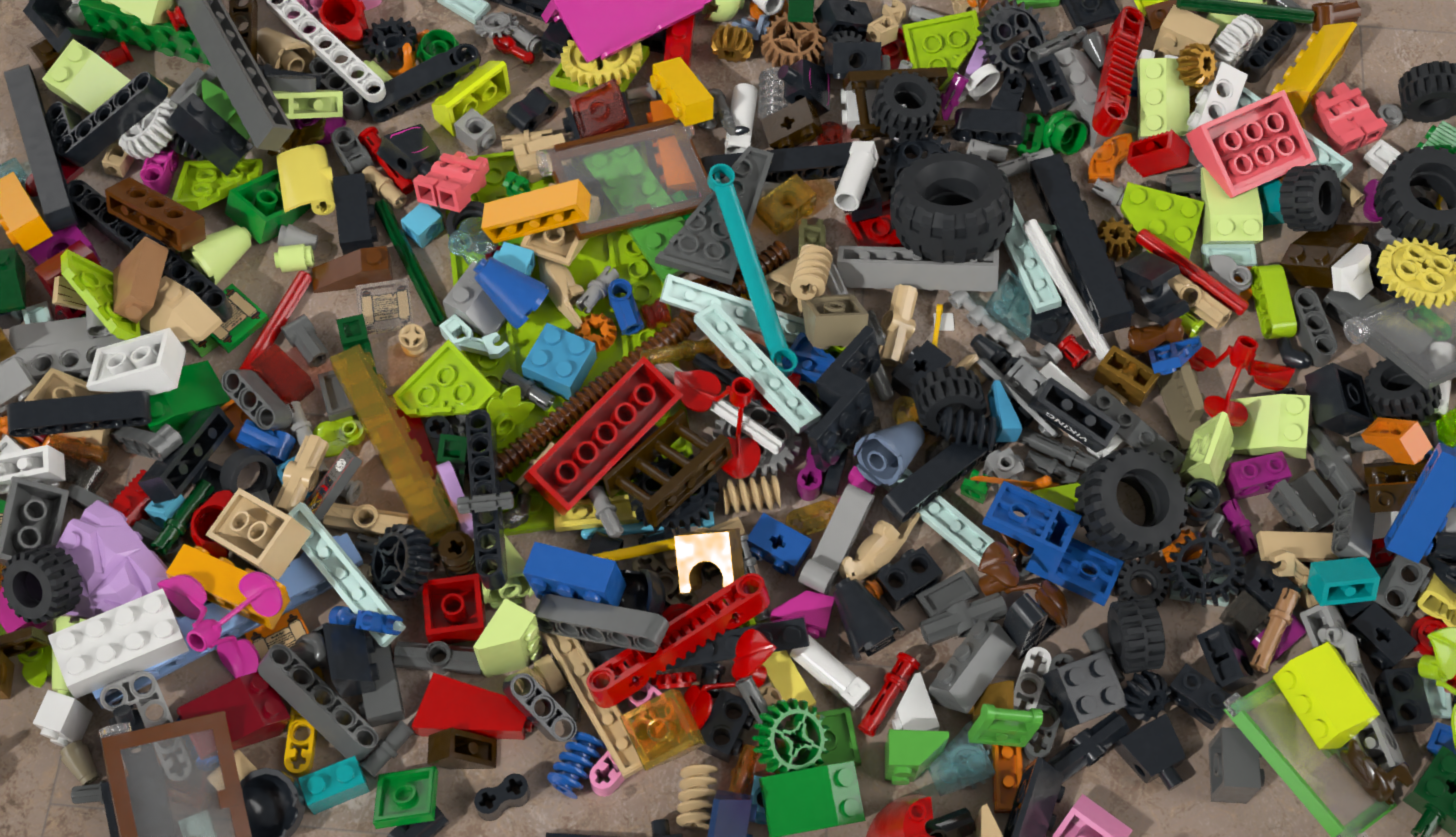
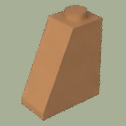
(138, 280)

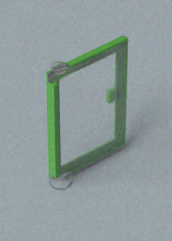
(1314, 775)

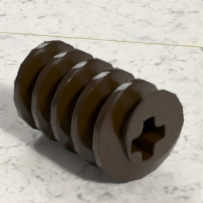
(457, 554)

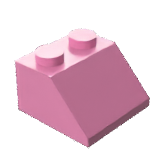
(1091, 820)

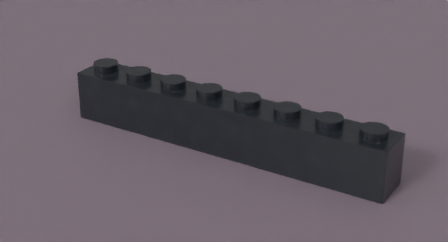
(1081, 245)

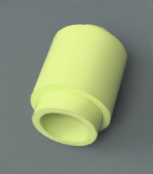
(294, 258)

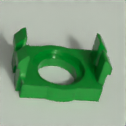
(519, 181)
(973, 490)

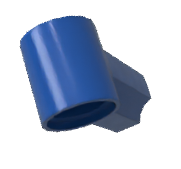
(625, 307)
(274, 444)

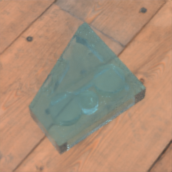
(960, 764)

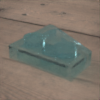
(1010, 304)

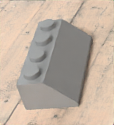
(1084, 83)

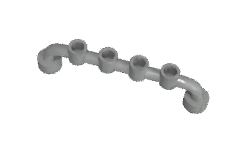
(997, 332)

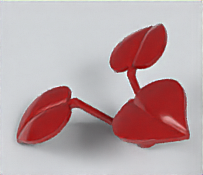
(1241, 356)
(699, 392)
(751, 653)

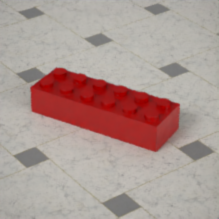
(603, 436)

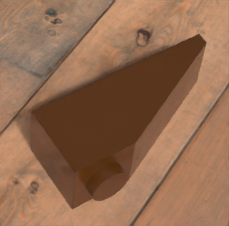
(353, 269)

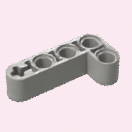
(57, 331)
(837, 539)
(142, 700)

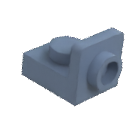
(756, 30)

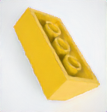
(1315, 64)

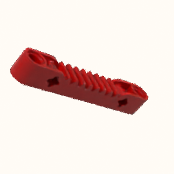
(1117, 72)
(743, 599)

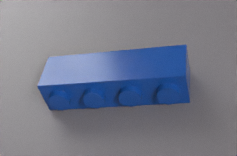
(1425, 507)

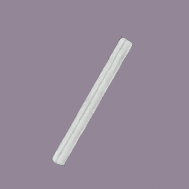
(1066, 287)
(730, 414)

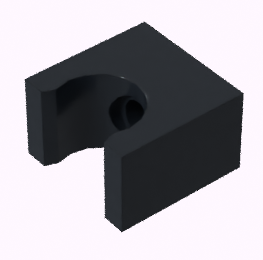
(1149, 290)

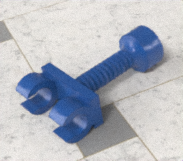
(364, 620)

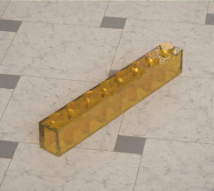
(392, 443)

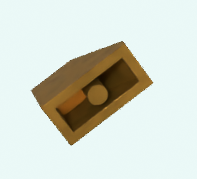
(998, 694)

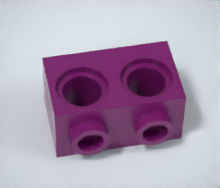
(1256, 475)

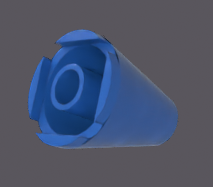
(510, 290)

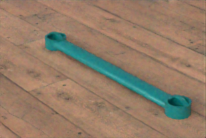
(751, 268)

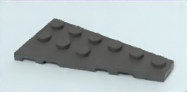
(704, 241)

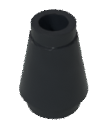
(990, 350)

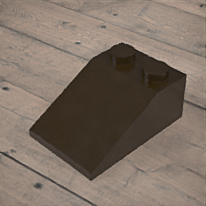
(1315, 252)

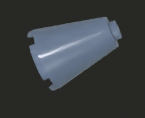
(888, 452)

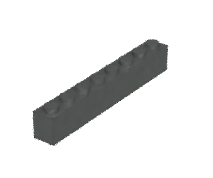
(237, 72)

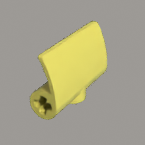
(306, 179)

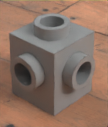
(1003, 465)

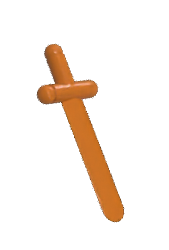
(1040, 483)

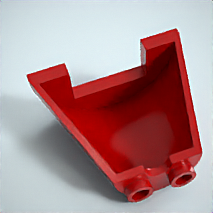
(903, 817)

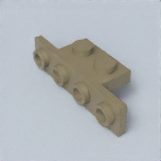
(1182, 402)

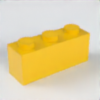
(682, 91)

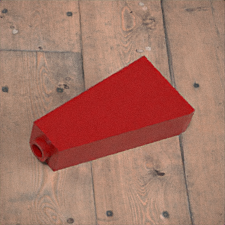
(469, 709)

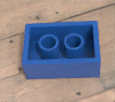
(573, 575)

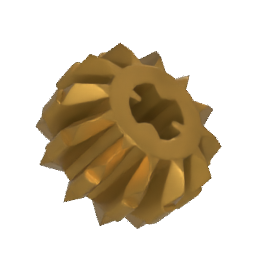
(732, 43)
(1196, 65)
(1118, 238)

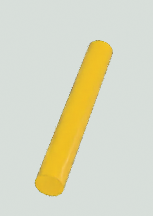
(639, 550)

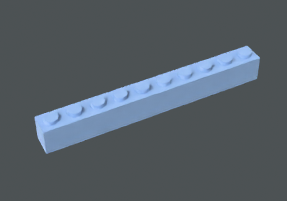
(302, 584)

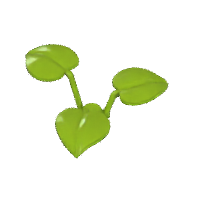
(1442, 665)

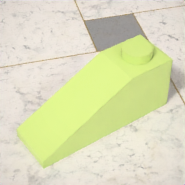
(311, 104)

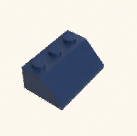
(731, 814)

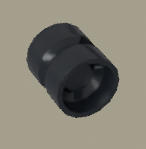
(1202, 501)

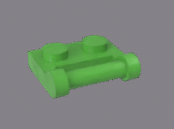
(1005, 726)

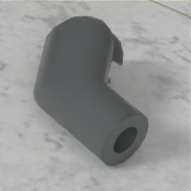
(1214, 525)

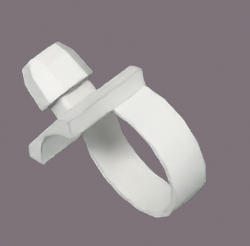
(975, 78)

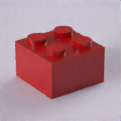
(454, 609)

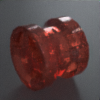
(831, 130)
(655, 314)

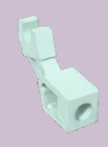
(455, 326)

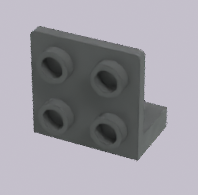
(1304, 503)

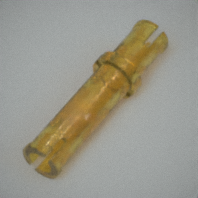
(684, 351)

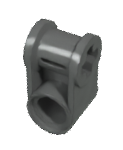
(352, 155)

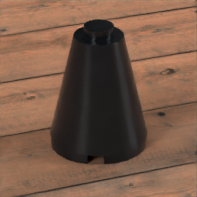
(864, 618)

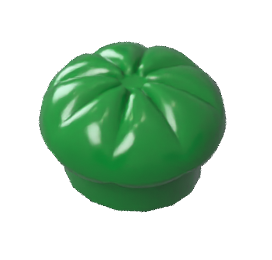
(434, 43)
(1064, 133)

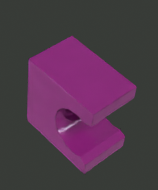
(57, 243)

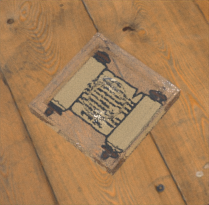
(385, 305)

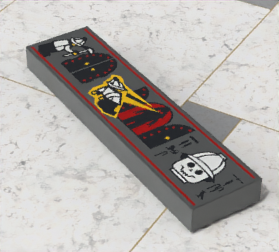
(333, 483)

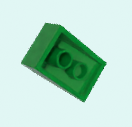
(260, 207)
(196, 391)
(812, 799)

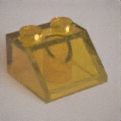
(662, 729)

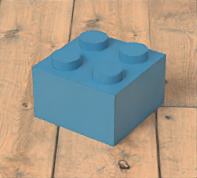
(559, 361)

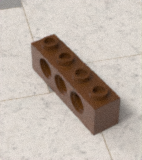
(155, 214)

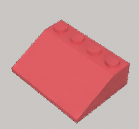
(1252, 144)

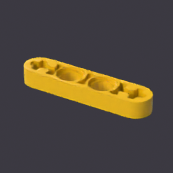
(291, 754)

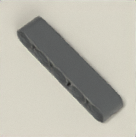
(601, 623)
(317, 702)

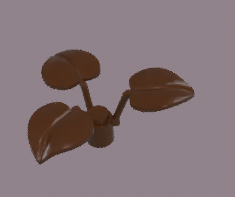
(1003, 576)

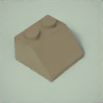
(833, 320)

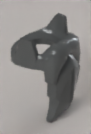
(312, 648)

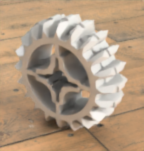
(1237, 40)
(150, 132)

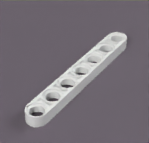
(331, 53)

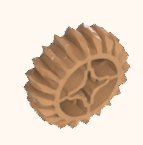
(791, 42)

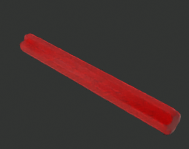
(1193, 272)
(278, 318)

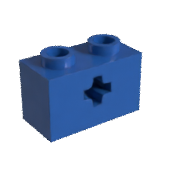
(771, 533)

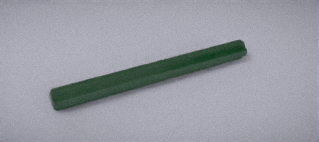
(1252, 9)
(410, 262)

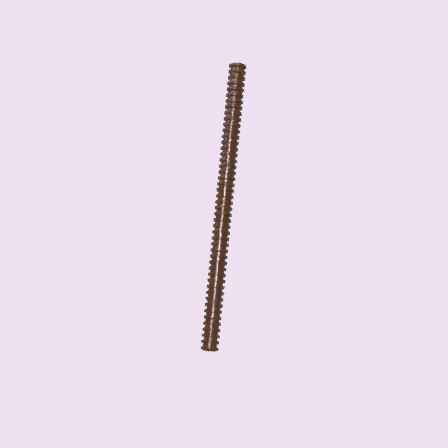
(585, 400)

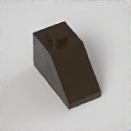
(43, 53)
(461, 750)

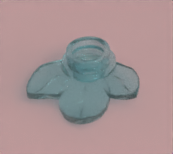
(475, 240)

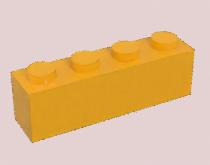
(536, 211)
(19, 215)
(221, 581)

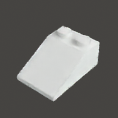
(139, 364)

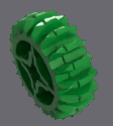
(802, 718)

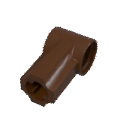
(1335, 13)

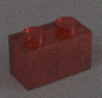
(283, 375)

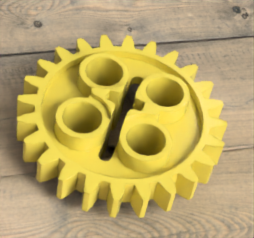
(615, 66)
(1419, 272)

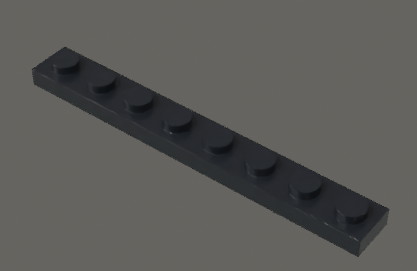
(783, 633)

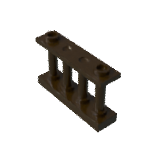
(861, 81)
(1390, 484)
(676, 488)

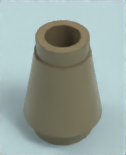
(79, 761)

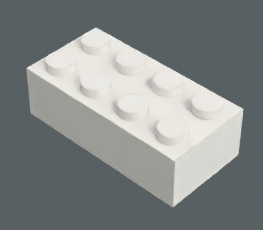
(118, 643)

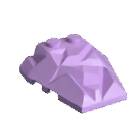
(111, 560)

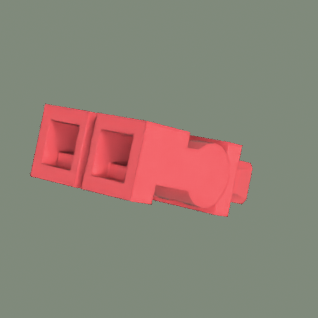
(1346, 119)
(452, 181)

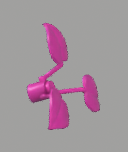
(239, 655)

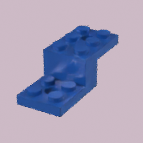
(1056, 553)

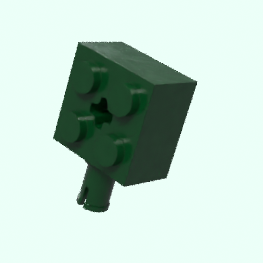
(1431, 796)

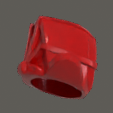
(344, 19)
(203, 520)

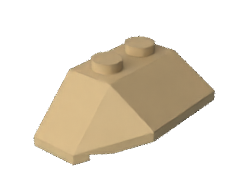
(181, 312)

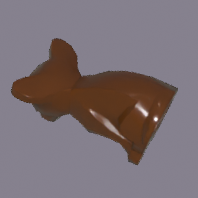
(1149, 337)

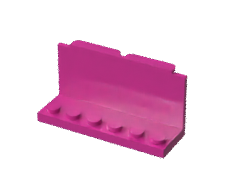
(613, 25)

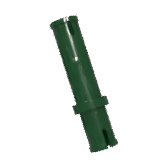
(176, 525)

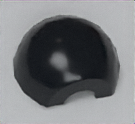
(643, 591)
(272, 803)

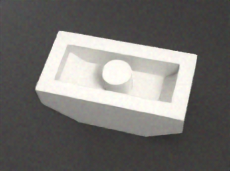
(1353, 272)

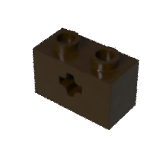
(792, 125)

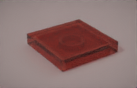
(599, 110)

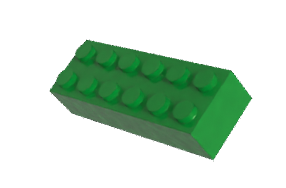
(128, 28)

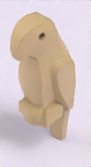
(561, 288)
(877, 549)

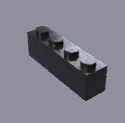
(200, 439)

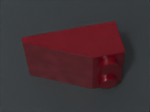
(250, 706)

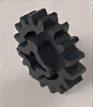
(389, 39)

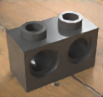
(1393, 582)

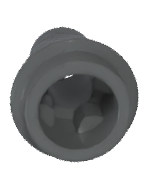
(1095, 47)

